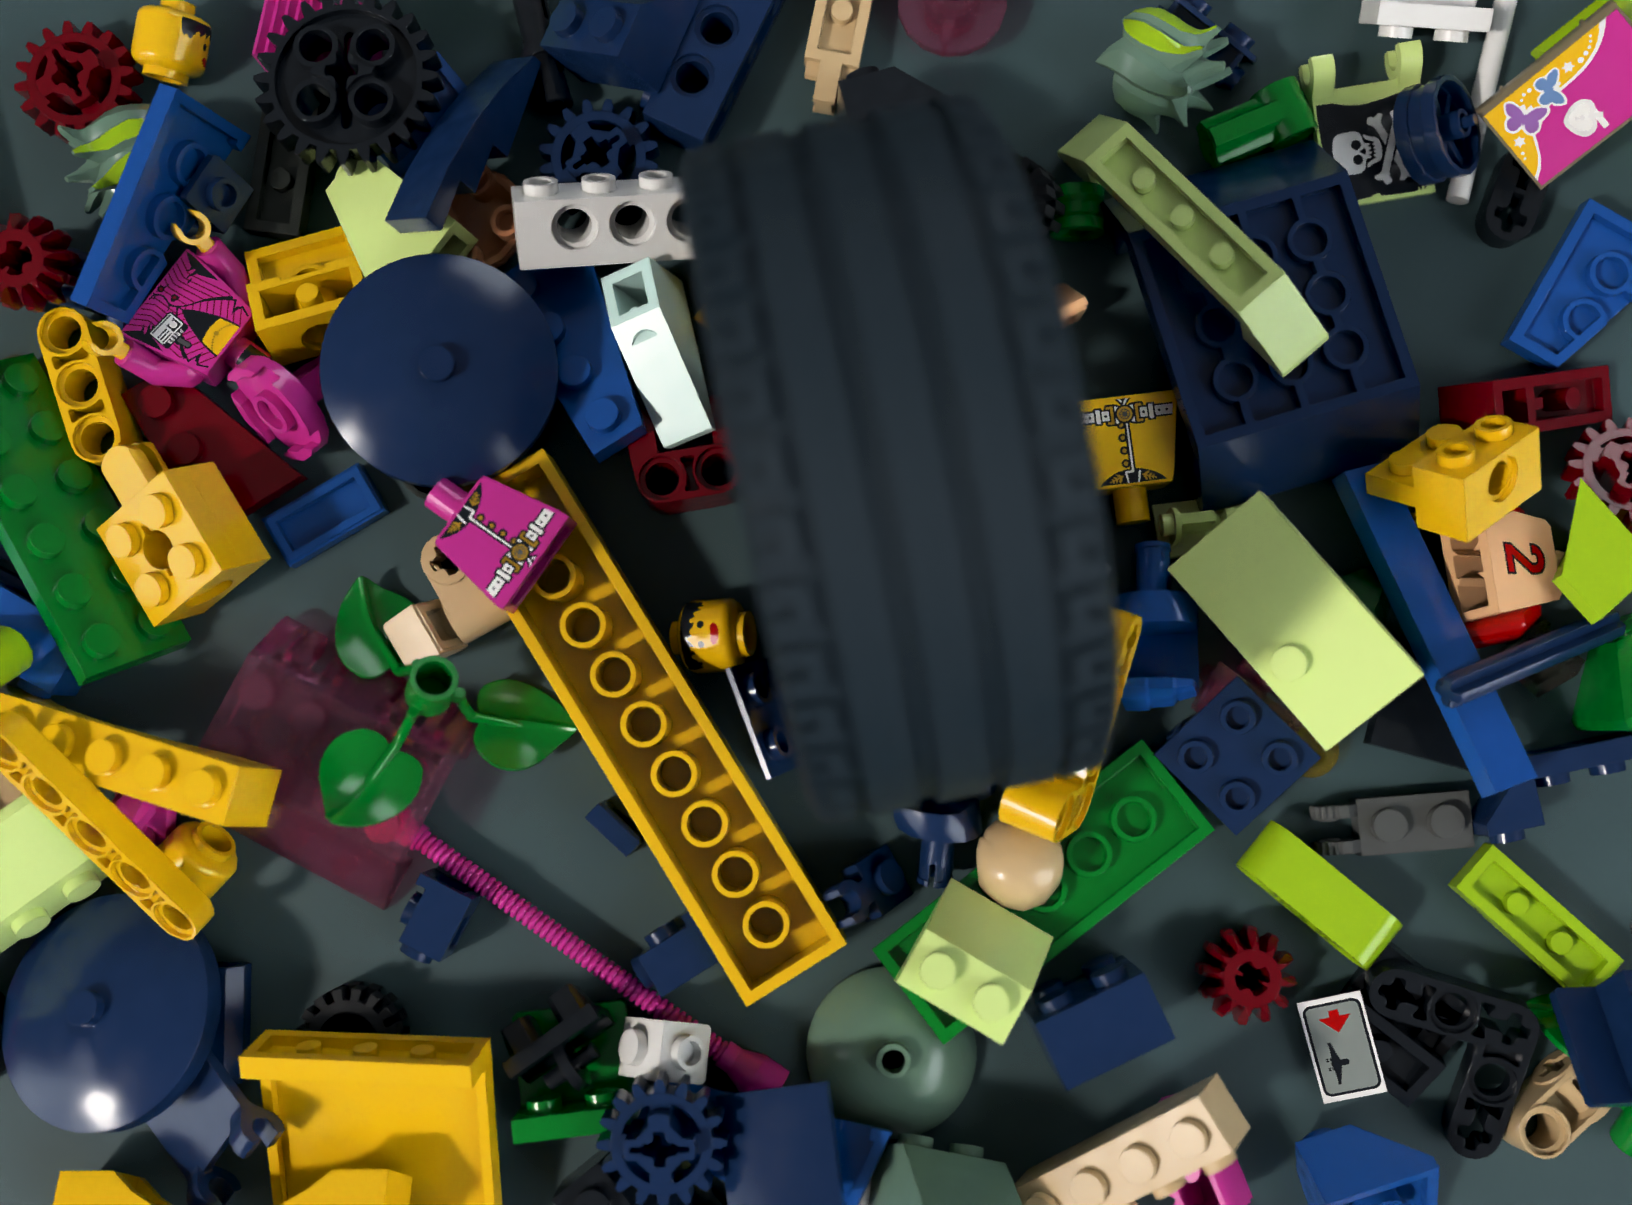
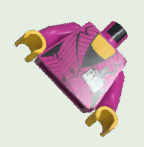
(192, 322)

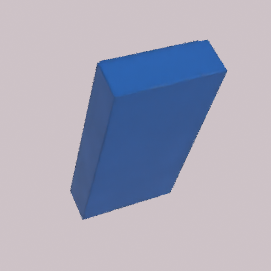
(326, 515)

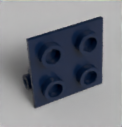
(763, 715)
(1236, 755)

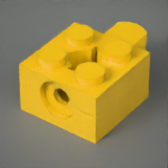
(177, 533)

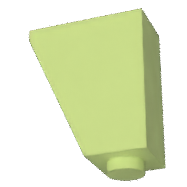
(362, 207)

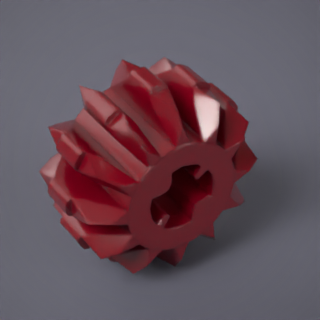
(34, 263)
(1265, 982)

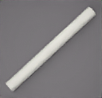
(1485, 84)

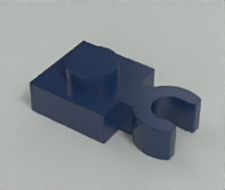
(869, 887)

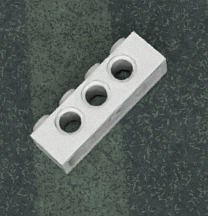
(600, 239)

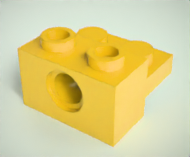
(298, 290)
(1462, 477)

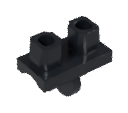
(537, 1053)

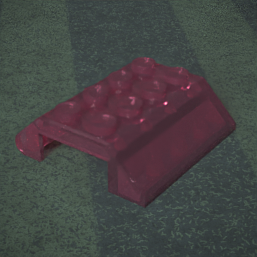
(287, 719)

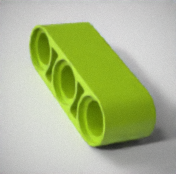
(1319, 895)

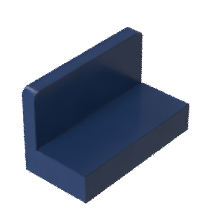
(1599, 1038)

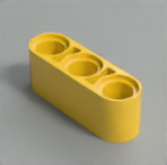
(71, 373)

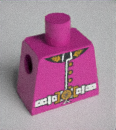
(498, 536)

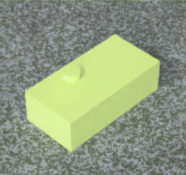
(1295, 620)

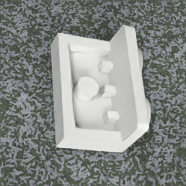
(1449, 18)

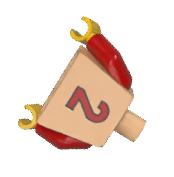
(1502, 577)

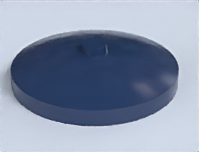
(439, 370)
(109, 1017)

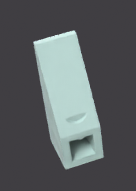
(660, 349)

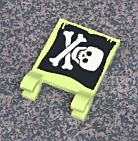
(1358, 123)

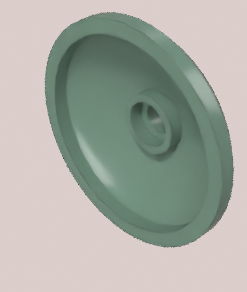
(847, 1043)

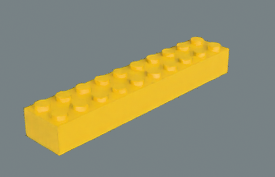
(668, 755)

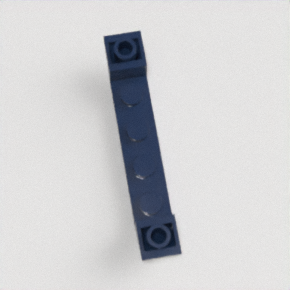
(1519, 808)

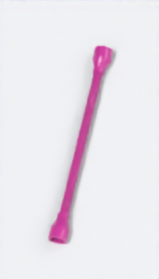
(744, 1067)

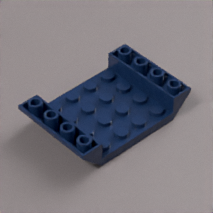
(1342, 403)

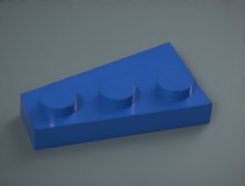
(1577, 290)

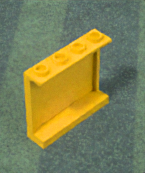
(380, 1105)

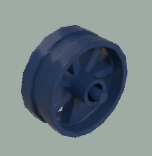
(1437, 130)

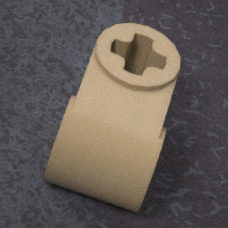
(462, 601)
(1559, 1106)

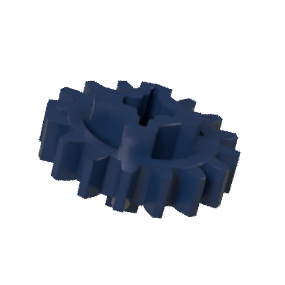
(612, 146)
(659, 1162)

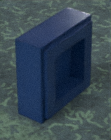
(615, 827)

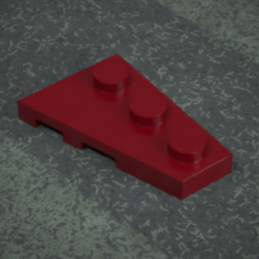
(196, 430)

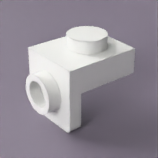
(664, 1045)

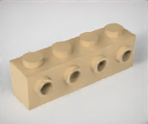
(1143, 1152)

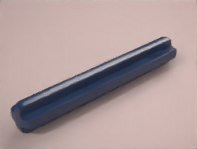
(1527, 659)

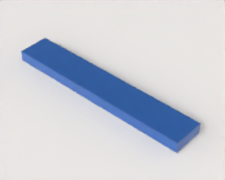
(1434, 632)

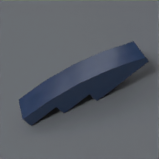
(454, 154)

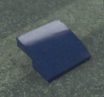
(782, 1146)

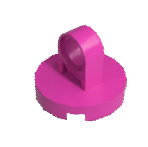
(282, 403)

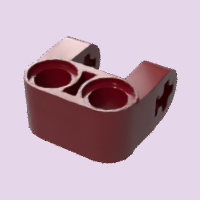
(687, 464)

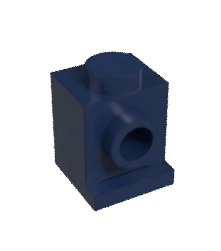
(436, 917)
(673, 955)

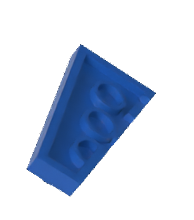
(136, 226)

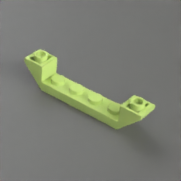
(1201, 238)

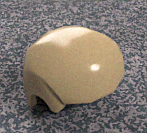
(1018, 867)

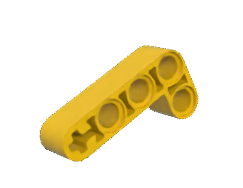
(1059, 805)

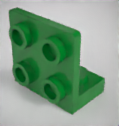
(566, 1111)

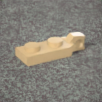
(834, 47)

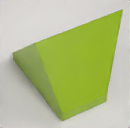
(1597, 559)

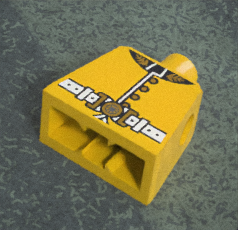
(1133, 449)

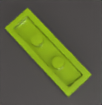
(1534, 920)

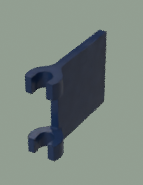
(203, 1125)

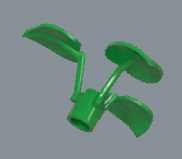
(371, 780)

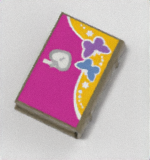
(1567, 97)

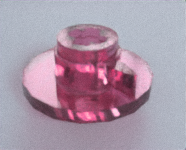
(951, 26)

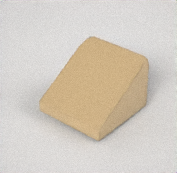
(422, 632)

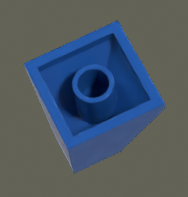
(1363, 1169)

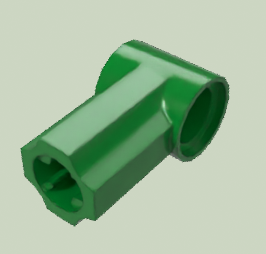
(1271, 119)

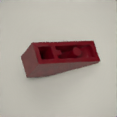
(1538, 400)

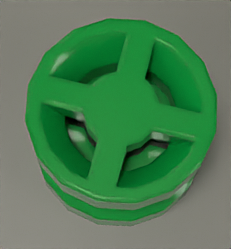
(1081, 212)

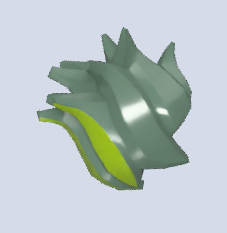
(1163, 65)
(106, 148)

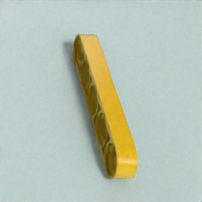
(100, 829)

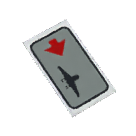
(1342, 1047)

